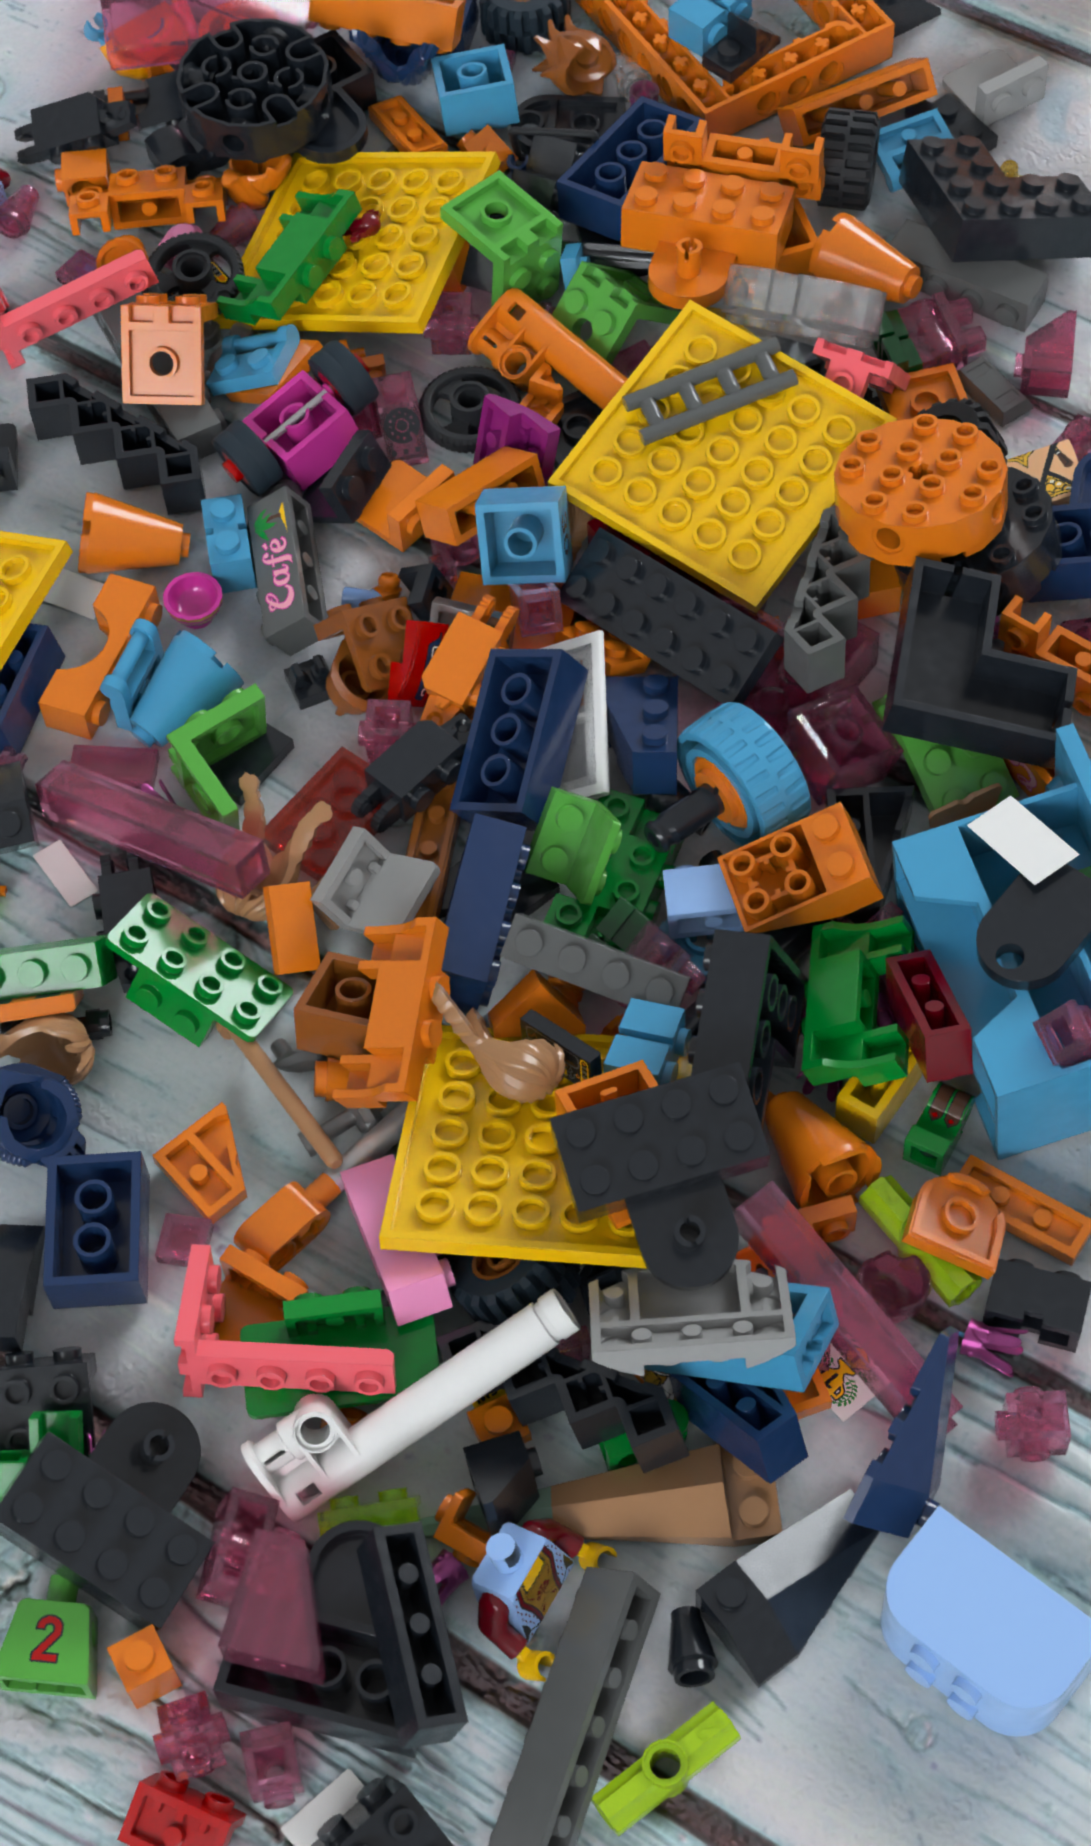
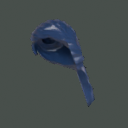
(396, 62)

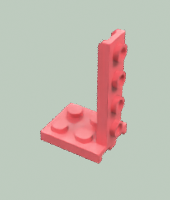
(72, 303)
(856, 369)
(257, 1364)

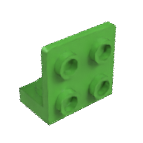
(574, 843)

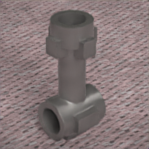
(363, 1118)

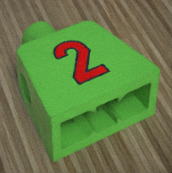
(52, 1645)

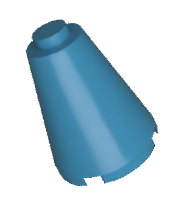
(183, 683)

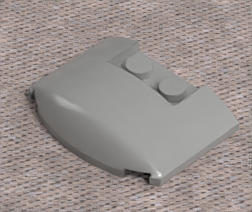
(655, 1324)

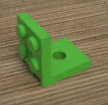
(521, 245)
(612, 304)
(209, 738)

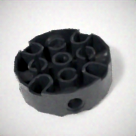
(255, 90)
(1023, 549)

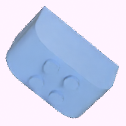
(983, 1629)

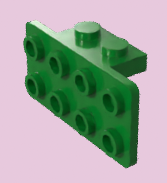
(194, 976)
(343, 1320)

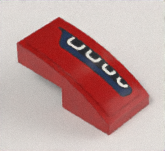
(419, 647)

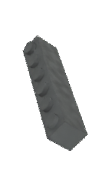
(183, 422)
(577, 1711)

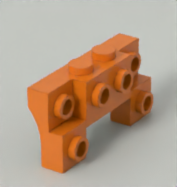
(747, 158)
(147, 199)
(1059, 647)
(403, 1019)

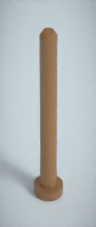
(287, 1098)

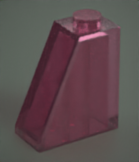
(275, 1610)

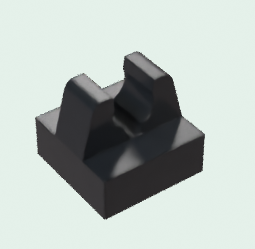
(308, 681)

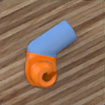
(387, 588)

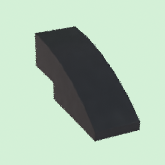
(19, 1273)

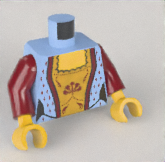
(521, 1581)

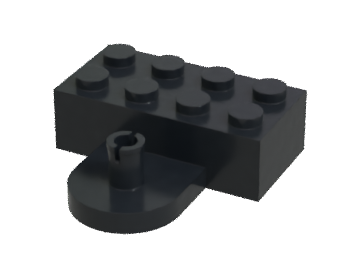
(353, 94)
(666, 1164)
(109, 1514)
(354, 1692)

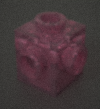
(452, 330)
(384, 725)
(1034, 1424)
(191, 1736)

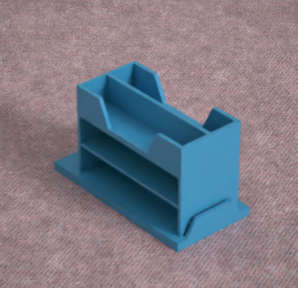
(945, 888)

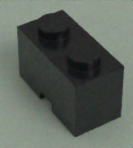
(1038, 1302)

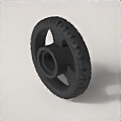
(193, 260)
(466, 392)

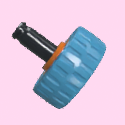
(737, 779)

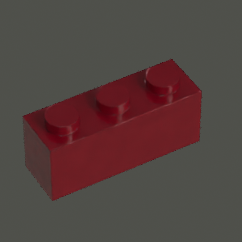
(929, 1016)

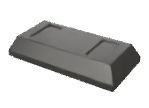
(993, 391)

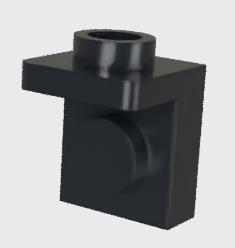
(424, 584)

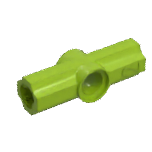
(889, 1207)
(640, 1791)

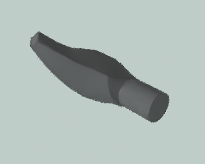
(294, 1060)

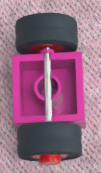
(301, 424)

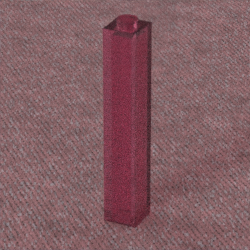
(153, 829)
(864, 1331)

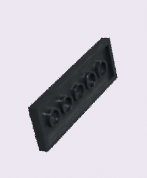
(669, 619)

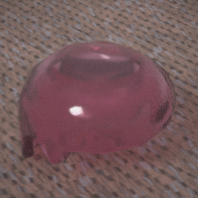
(896, 1284)

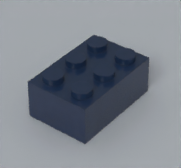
(97, 1230)

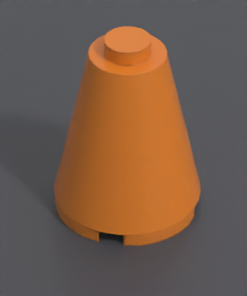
(863, 258)
(127, 537)
(818, 1151)

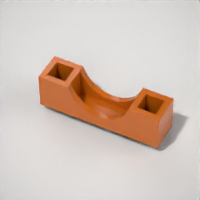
(74, 695)

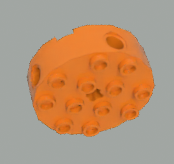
(921, 490)

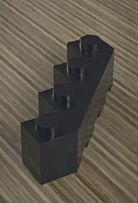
(546, 164)
(109, 433)
(594, 1397)

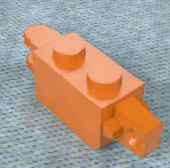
(461, 660)

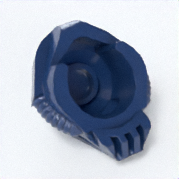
(37, 1116)

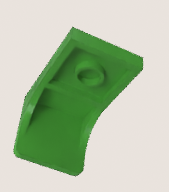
(950, 772)

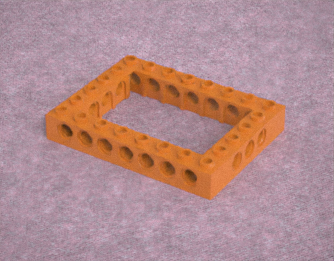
(850, 41)

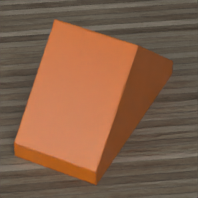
(539, 995)

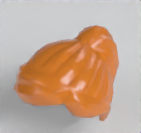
(253, 181)

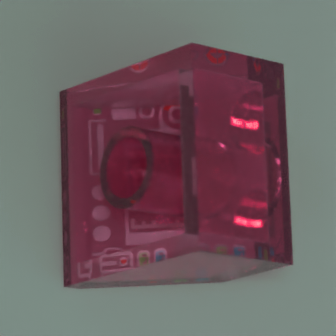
(840, 742)

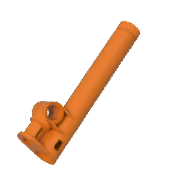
(537, 337)

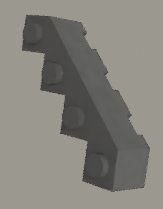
(825, 607)

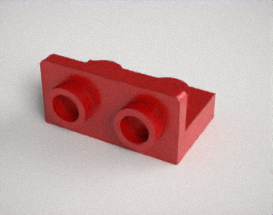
(178, 1815)

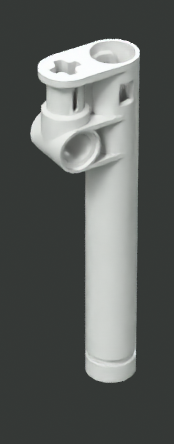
(316, 1465)

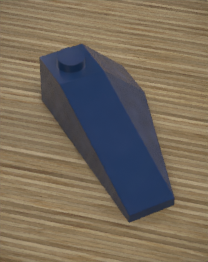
(903, 1480)

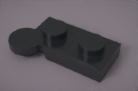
(957, 118)

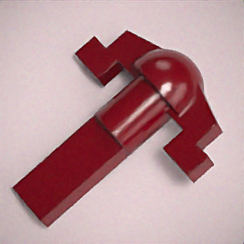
(366, 226)

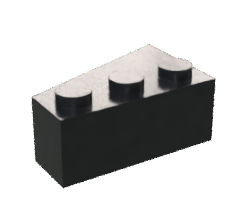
(880, 818)

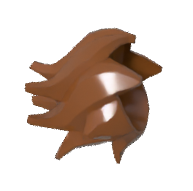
(575, 59)

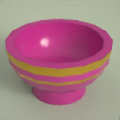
(193, 599)

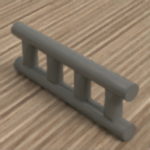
(699, 412)

